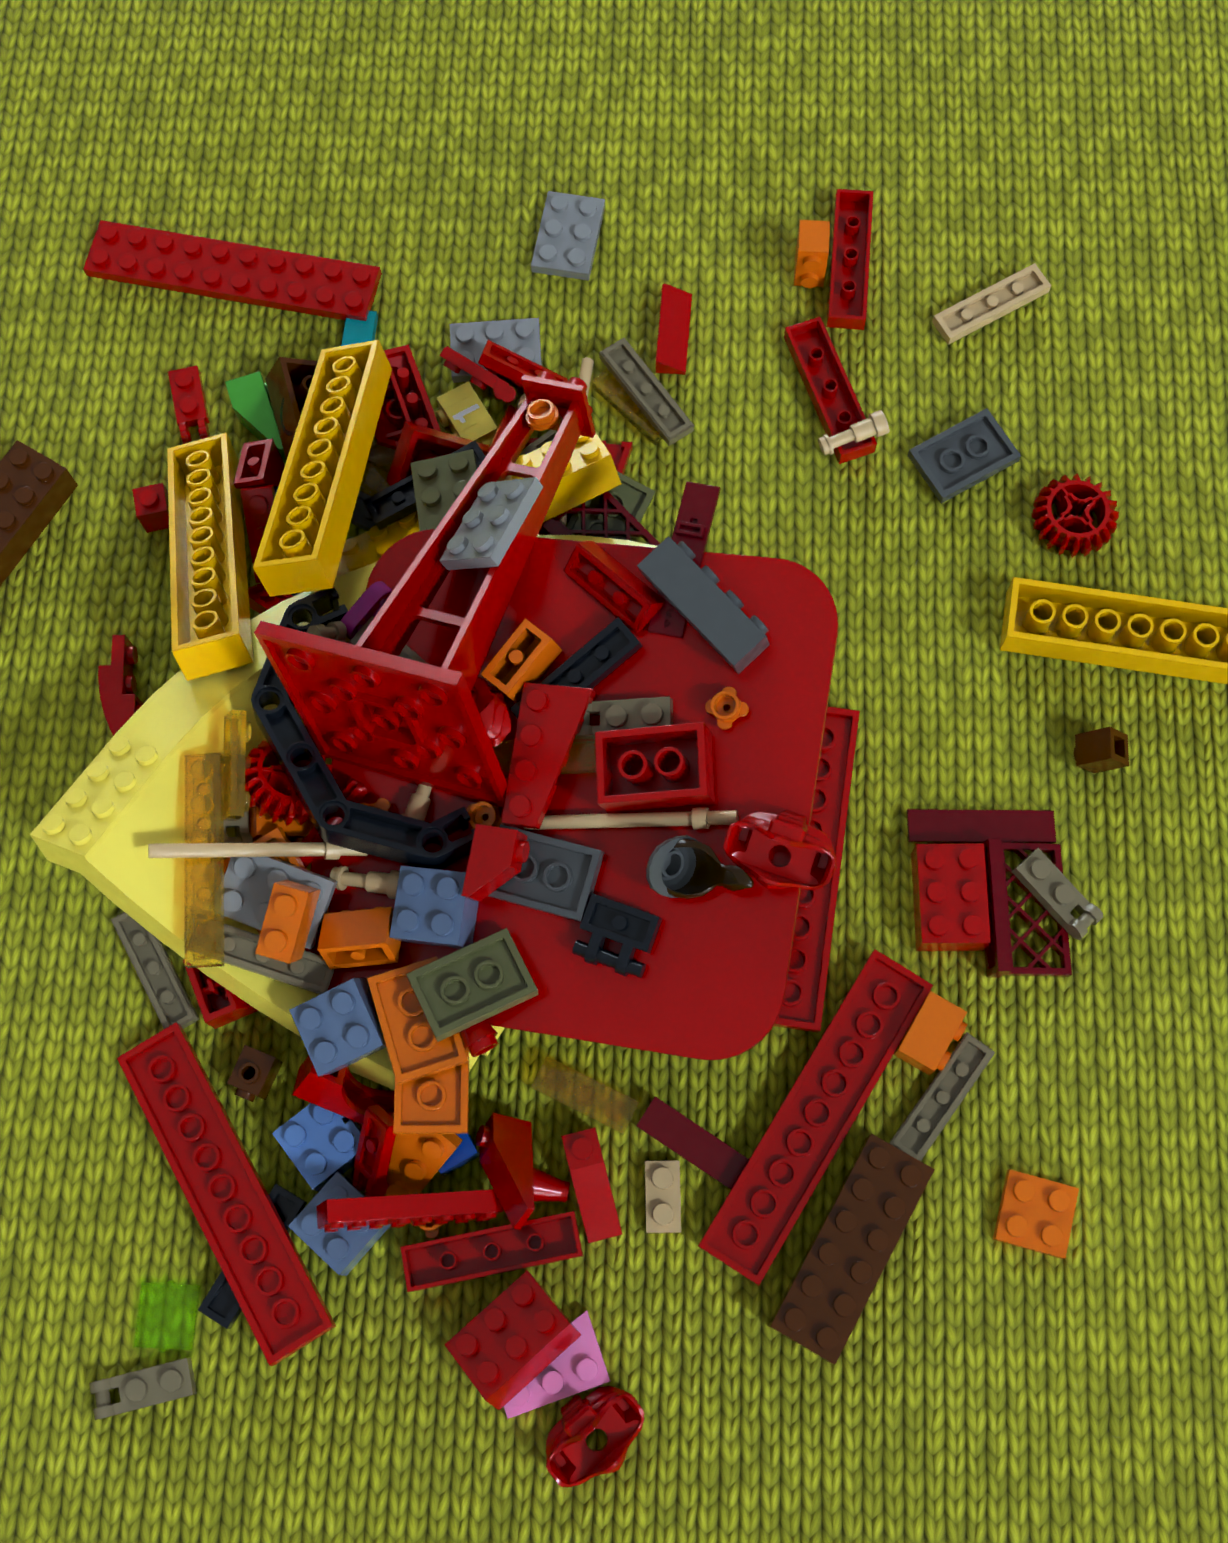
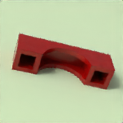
(340, 1092)

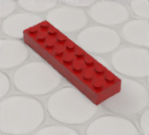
(850, 259)
(827, 385)
(407, 1209)
(491, 1251)

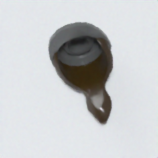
(691, 869)

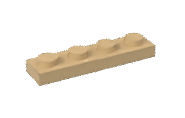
(991, 303)

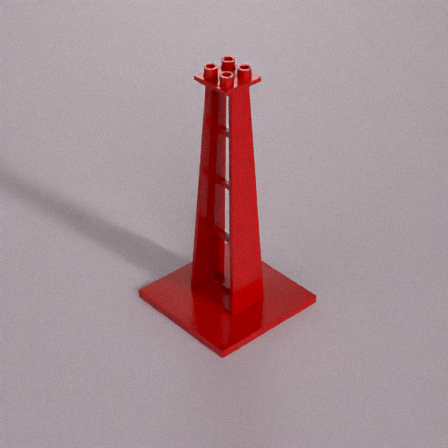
(408, 714)

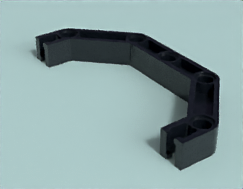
(363, 826)

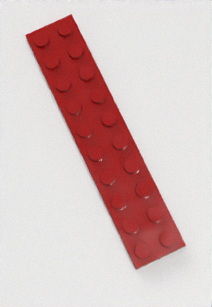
(232, 271)
(816, 908)
(815, 1117)
(226, 1194)

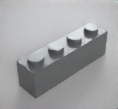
(704, 605)

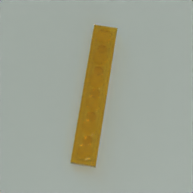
(204, 875)

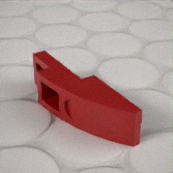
(119, 684)

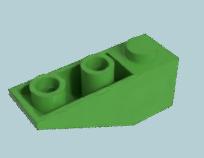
(254, 408)

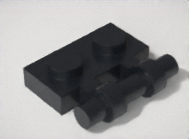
(621, 924)

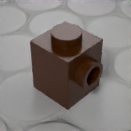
(1101, 750)
(254, 1074)

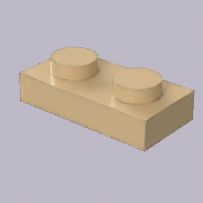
(663, 1196)

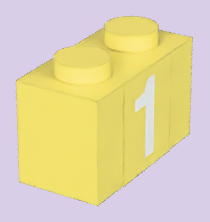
(466, 414)

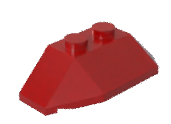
(404, 399)

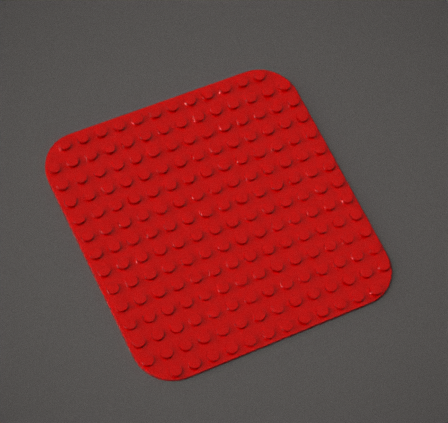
(717, 957)

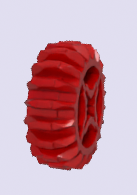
(1077, 499)
(271, 788)

